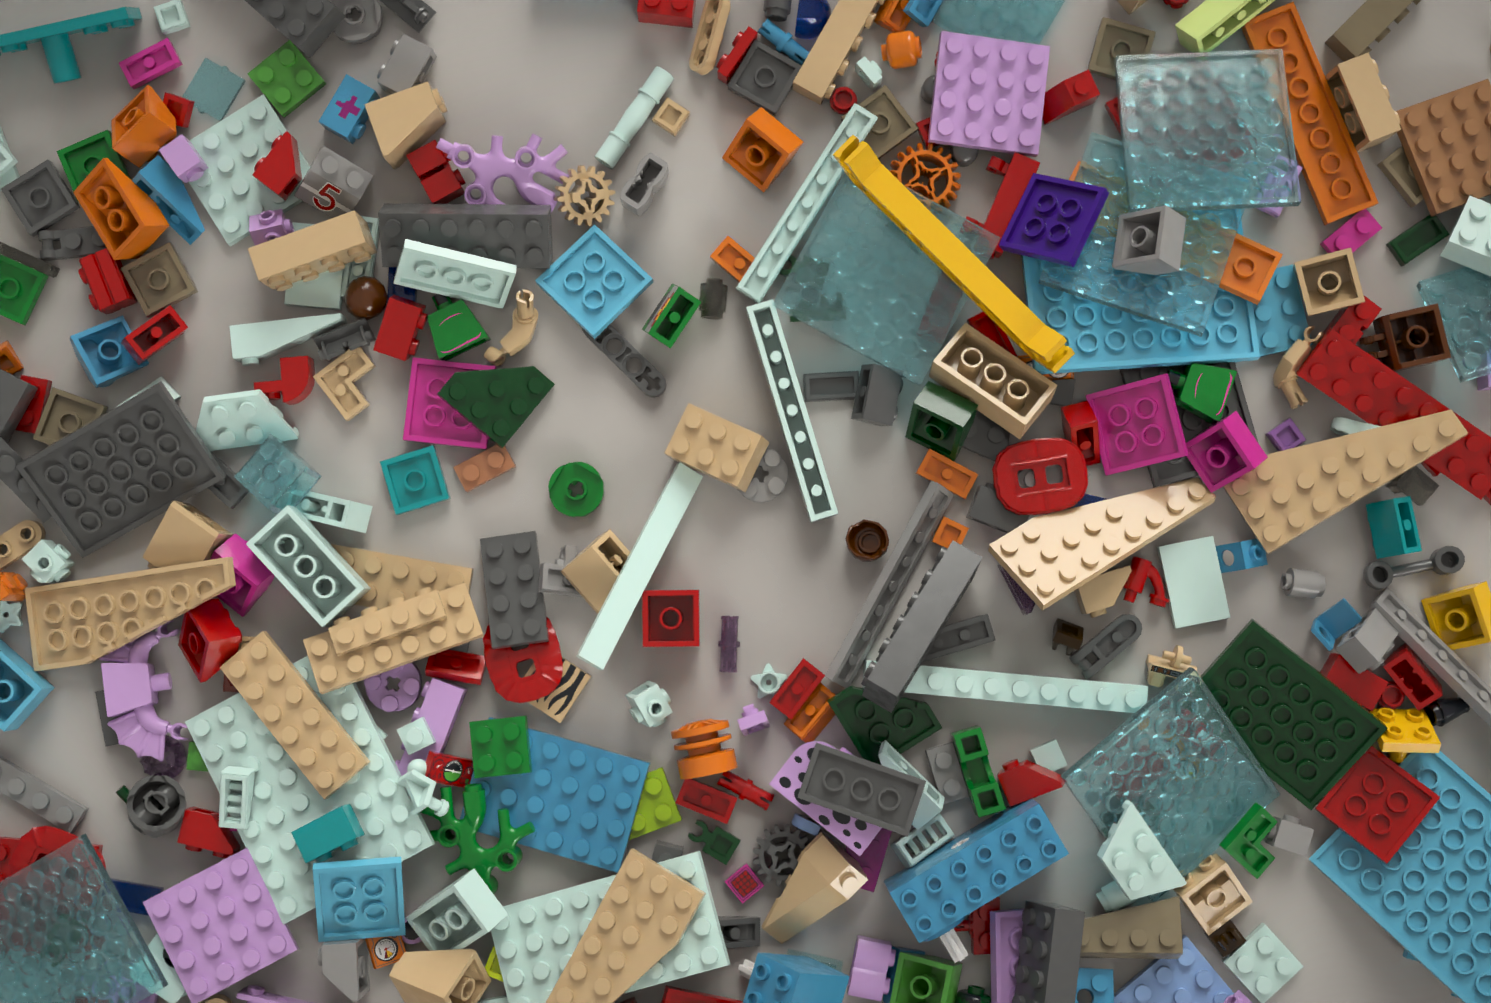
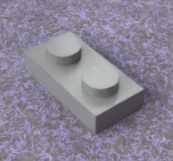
(947, 772)

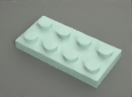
(454, 274)

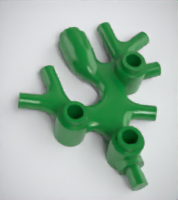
(471, 853)

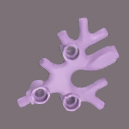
(495, 165)

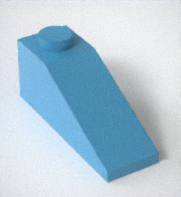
(172, 198)

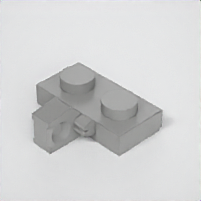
(551, 578)

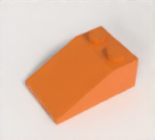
(120, 211)

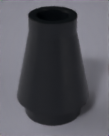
(1445, 710)

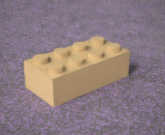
(313, 251)
(993, 379)

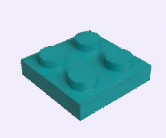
(415, 480)

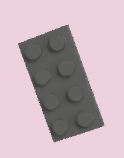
(512, 590)
(862, 789)

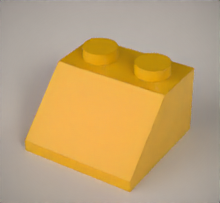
(1461, 615)

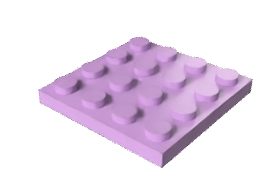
(988, 94)
(220, 926)

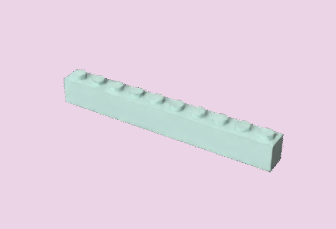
(1026, 688)

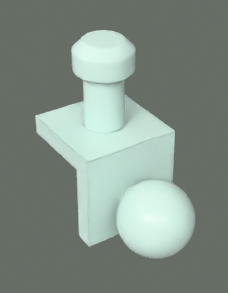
(421, 789)

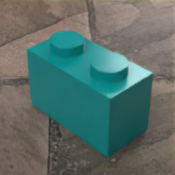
(1393, 527)
(327, 834)

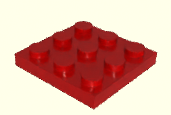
(1377, 804)

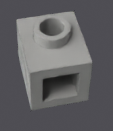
(1290, 835)

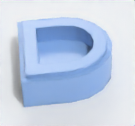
(806, 824)

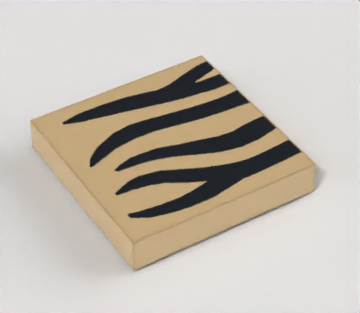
(565, 694)

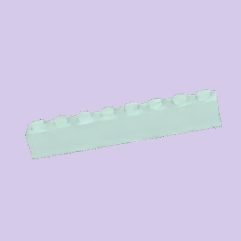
(791, 411)

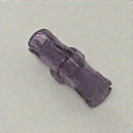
(729, 644)

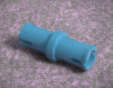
(783, 42)

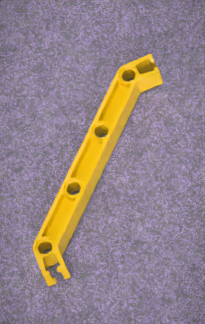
(952, 256)

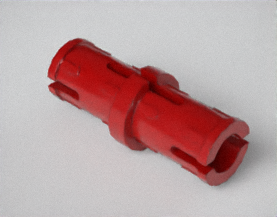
(746, 789)

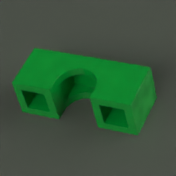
(976, 770)

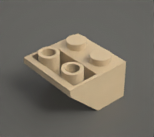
(597, 568)

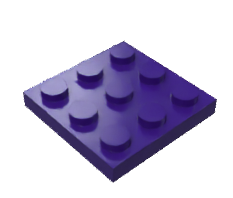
(1053, 219)

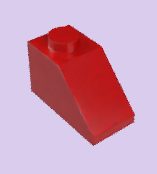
(1069, 96)
(1081, 428)
(1027, 780)

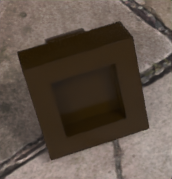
(1068, 635)
(1226, 938)

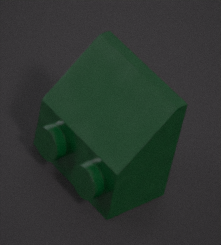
(941, 420)

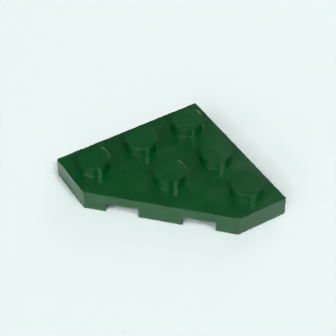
(496, 398)
(871, 724)

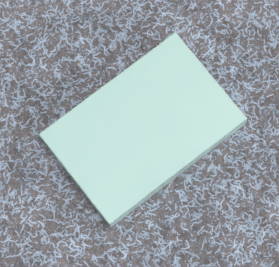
(318, 293)
(1193, 582)

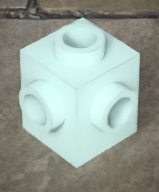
(49, 562)
(649, 704)

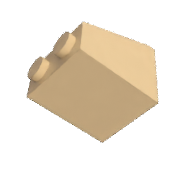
(406, 120)
(184, 537)
(440, 976)

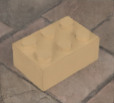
(1363, 102)
(717, 447)

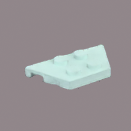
(241, 421)
(1137, 857)

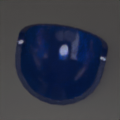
(811, 18)

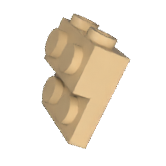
(1213, 894)

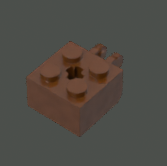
(1394, 343)

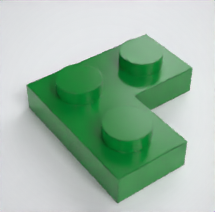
(1245, 839)

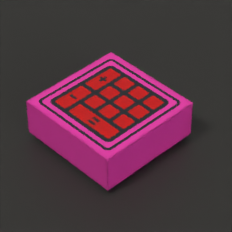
(744, 883)

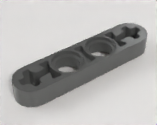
(626, 353)

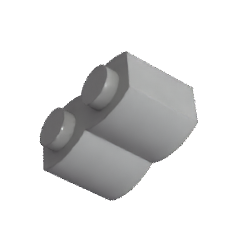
(640, 189)

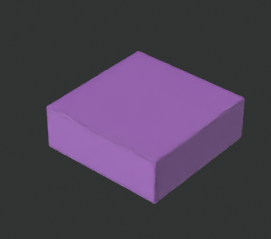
(1286, 436)

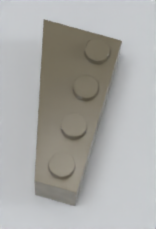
(1135, 932)

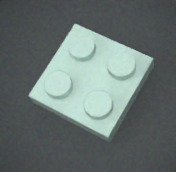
(1262, 963)

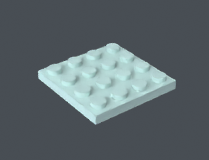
(231, 154)

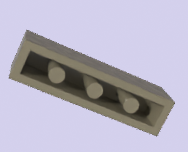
(1366, 25)

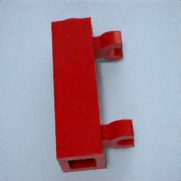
(1015, 180)

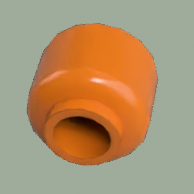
(902, 49)

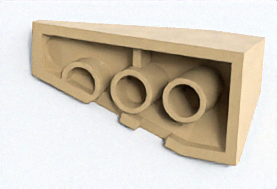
(818, 885)

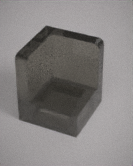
(1414, 484)

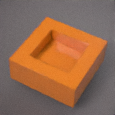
(949, 531)

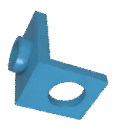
(1246, 555)
(1335, 623)

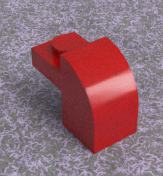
(295, 380)

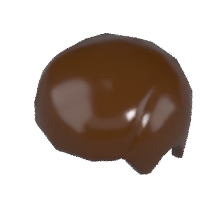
(365, 297)
(867, 540)

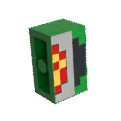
(671, 315)

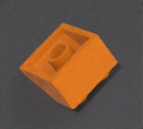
(142, 127)
(762, 149)

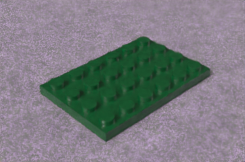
(1290, 714)

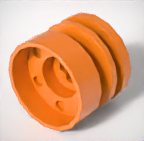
(704, 749)

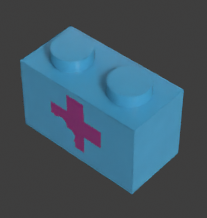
(346, 111)

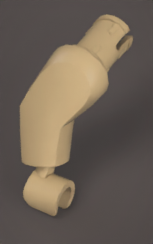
(523, 328)
(1292, 360)

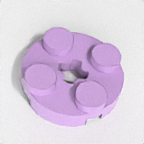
(394, 700)

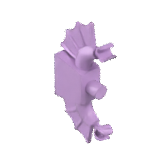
(132, 692)

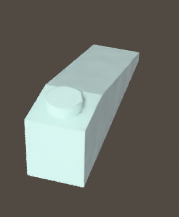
(269, 338)

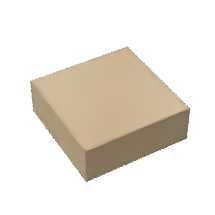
(671, 116)

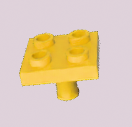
(1406, 732)

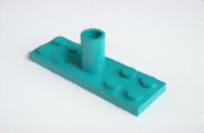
(57, 42)

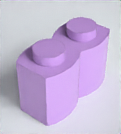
(870, 968)

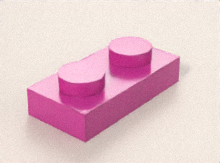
(150, 63)
(1352, 233)

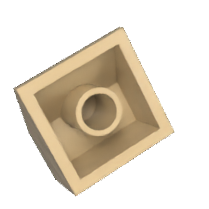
(1328, 282)

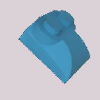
(103, 354)

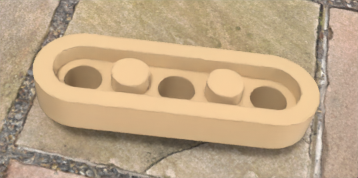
(709, 36)
(17, 543)

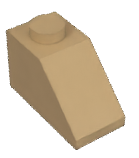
(1102, 591)

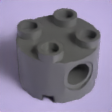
(156, 805)

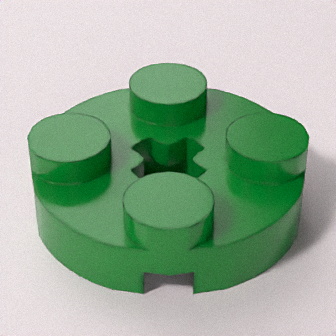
(572, 474)

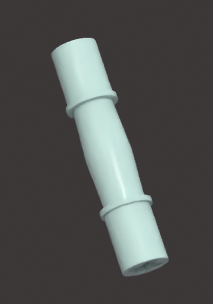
(634, 117)

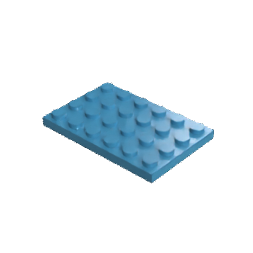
(574, 797)

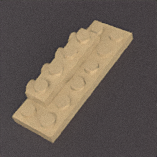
(392, 636)

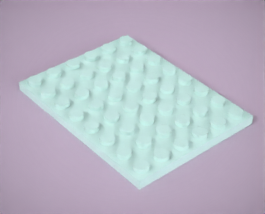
(287, 800)

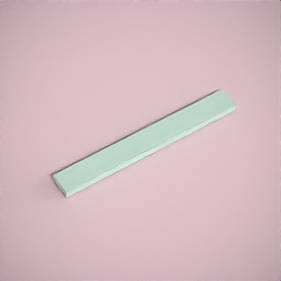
(803, 207)
(639, 567)

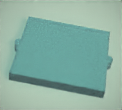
(213, 89)

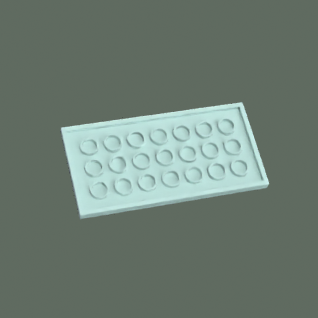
(545, 930)

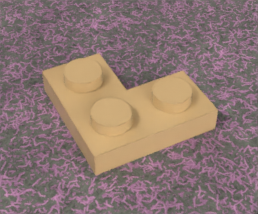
(339, 378)

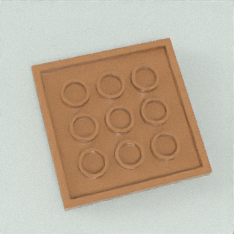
(1450, 146)

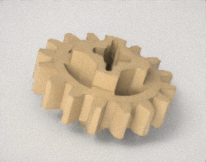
(583, 184)

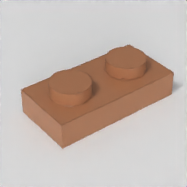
(484, 467)

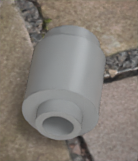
(1303, 583)

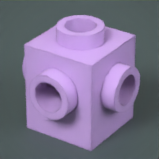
(269, 226)

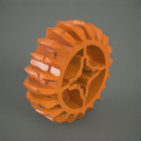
(945, 169)

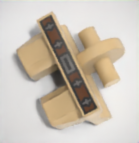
(1170, 664)

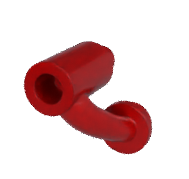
(1135, 583)

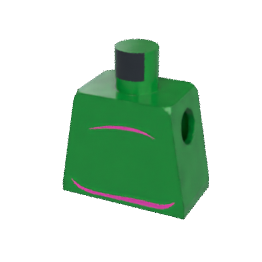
(454, 328)
(1203, 390)

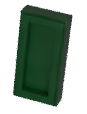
(1417, 239)

